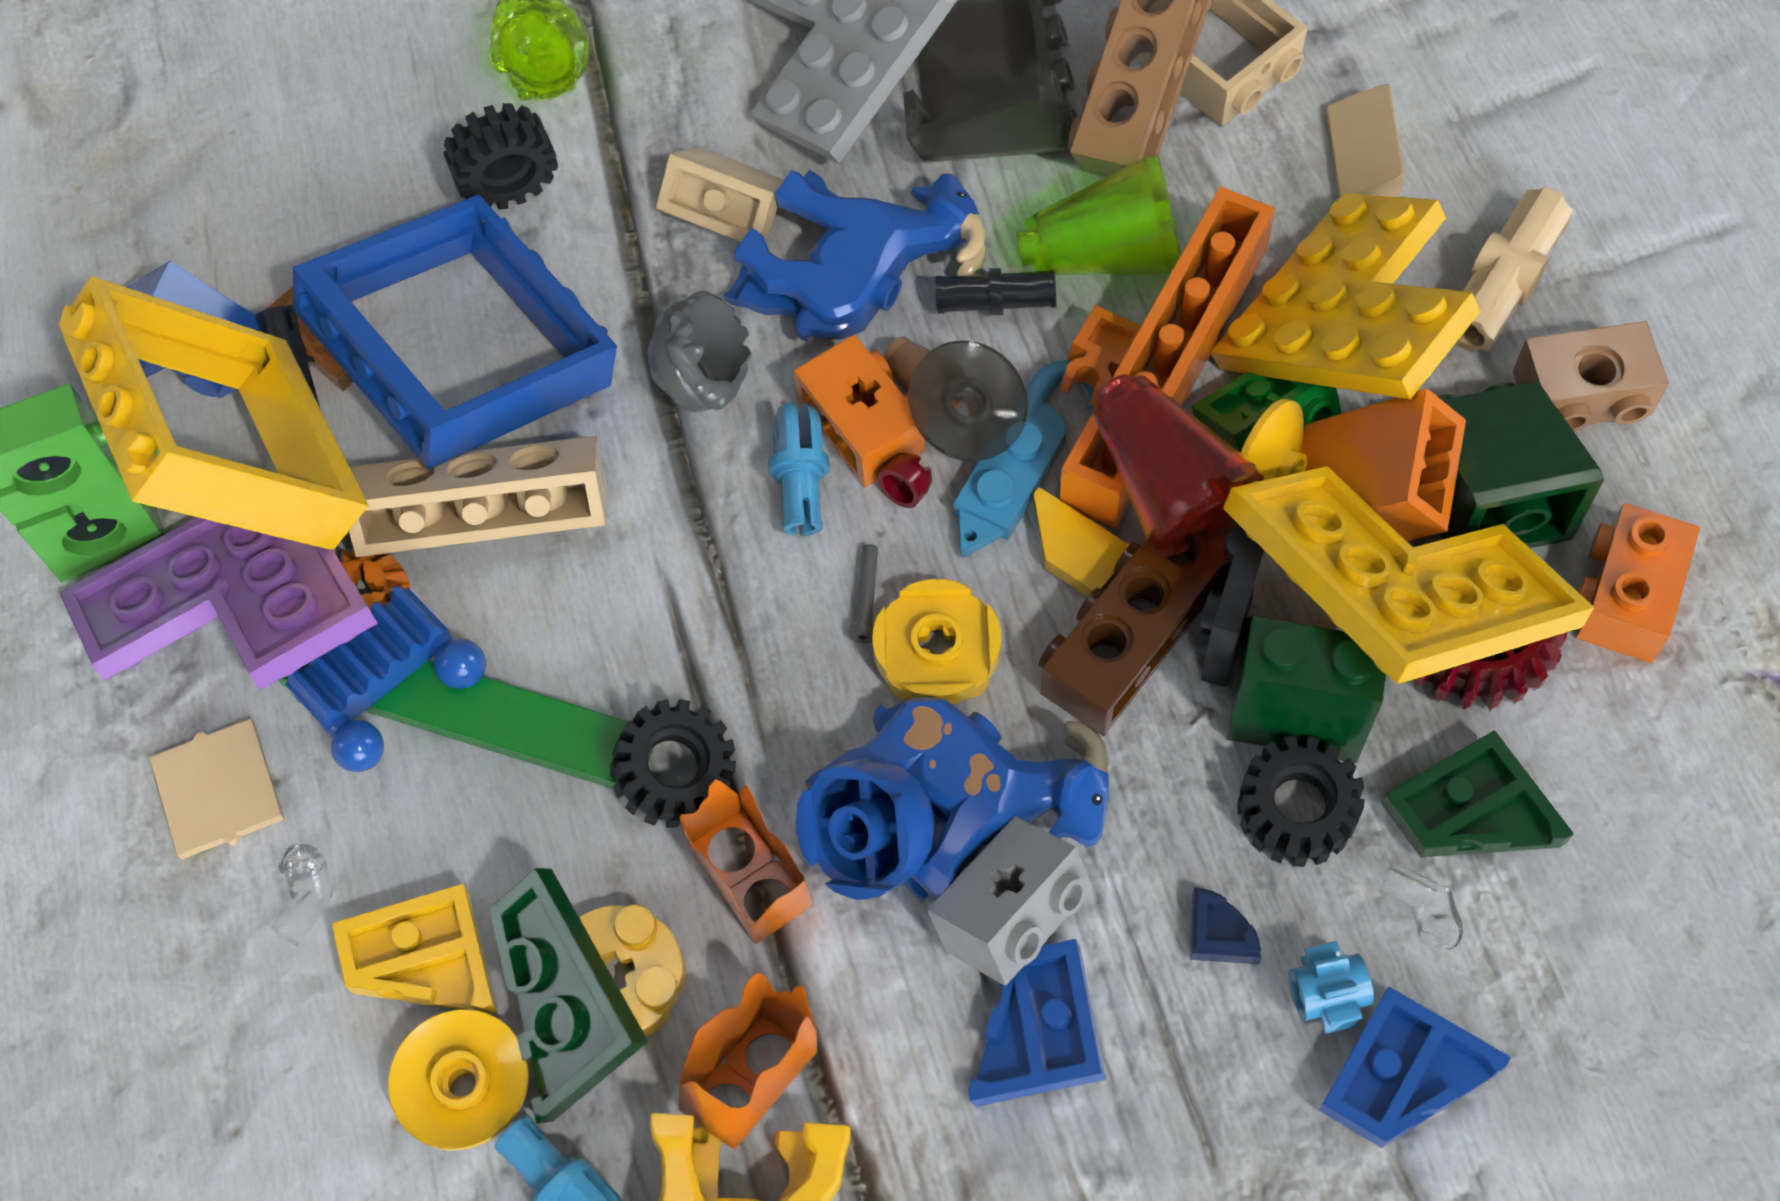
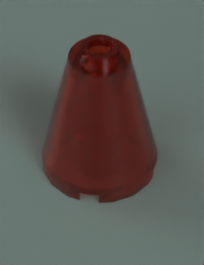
(1168, 462)

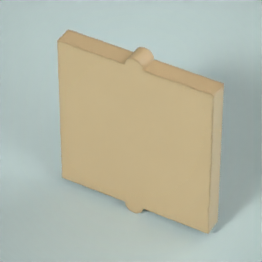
(216, 789)

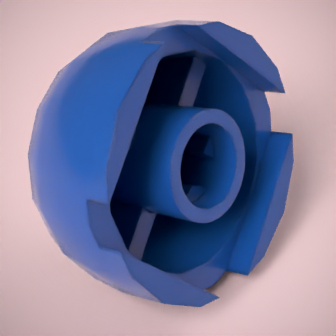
(865, 826)

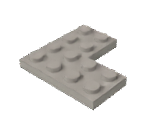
(843, 67)

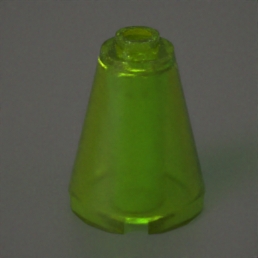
(1107, 227)

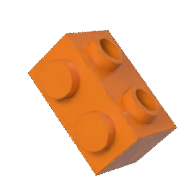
(1637, 581)

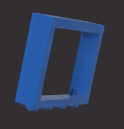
(331, 282)

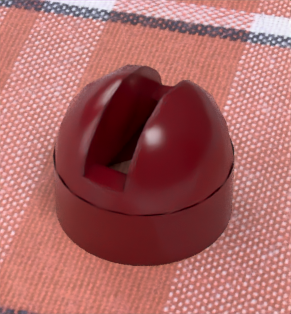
(905, 480)

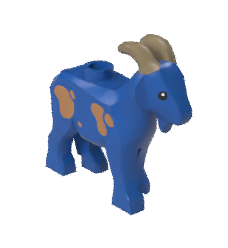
(980, 785)

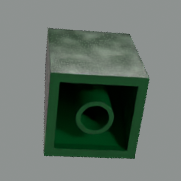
(1520, 466)
(1304, 686)

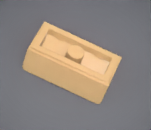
(1366, 143)

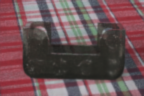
(992, 83)

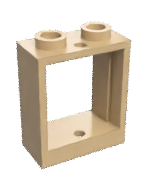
(1269, 29)

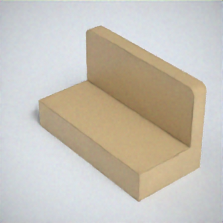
(718, 193)

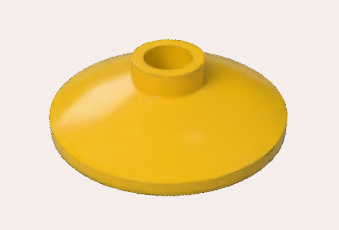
(1277, 440)
(435, 1058)

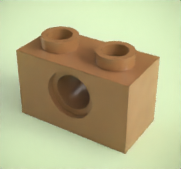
(1615, 357)

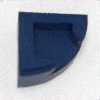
(1221, 931)

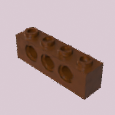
(1102, 688)

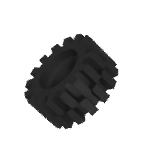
(500, 155)
(670, 724)
(1312, 765)

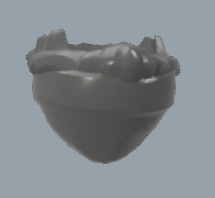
(699, 352)

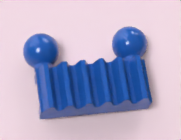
(370, 665)

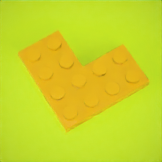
(1339, 316)
(1401, 602)

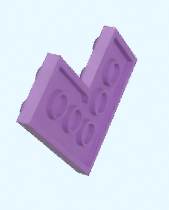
(271, 593)

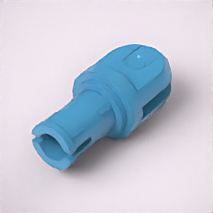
(799, 466)
(548, 1170)

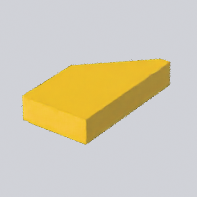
(1075, 545)

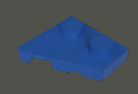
(1040, 1031)
(1407, 1070)

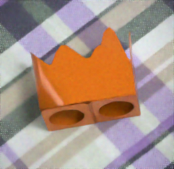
(723, 811)
(729, 1034)

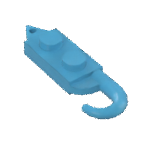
(1005, 484)

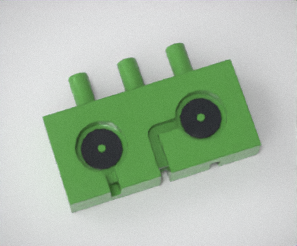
(66, 486)

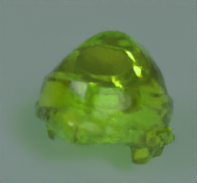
(539, 47)

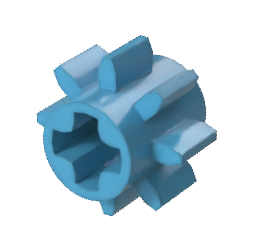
(1331, 987)

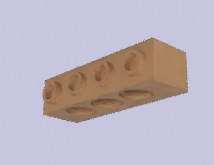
(1152, 88)

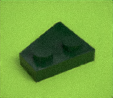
(1476, 805)

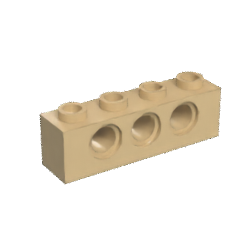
(480, 496)

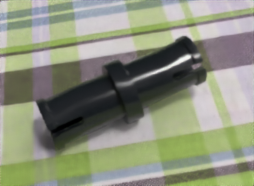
(996, 291)

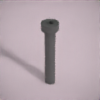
(863, 629)

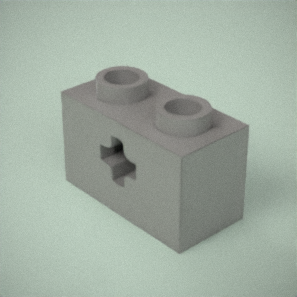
(1010, 900)

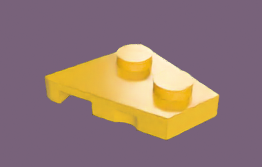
(418, 953)

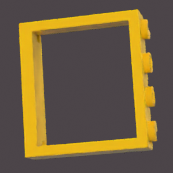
(311, 495)

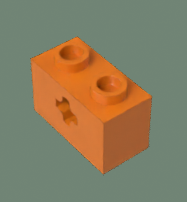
(859, 407)

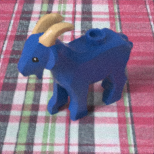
(857, 258)

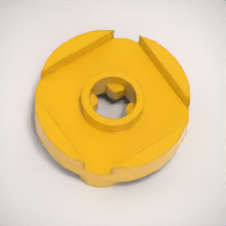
(963, 618)
(640, 938)

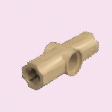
(1513, 264)

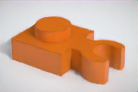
(1098, 350)

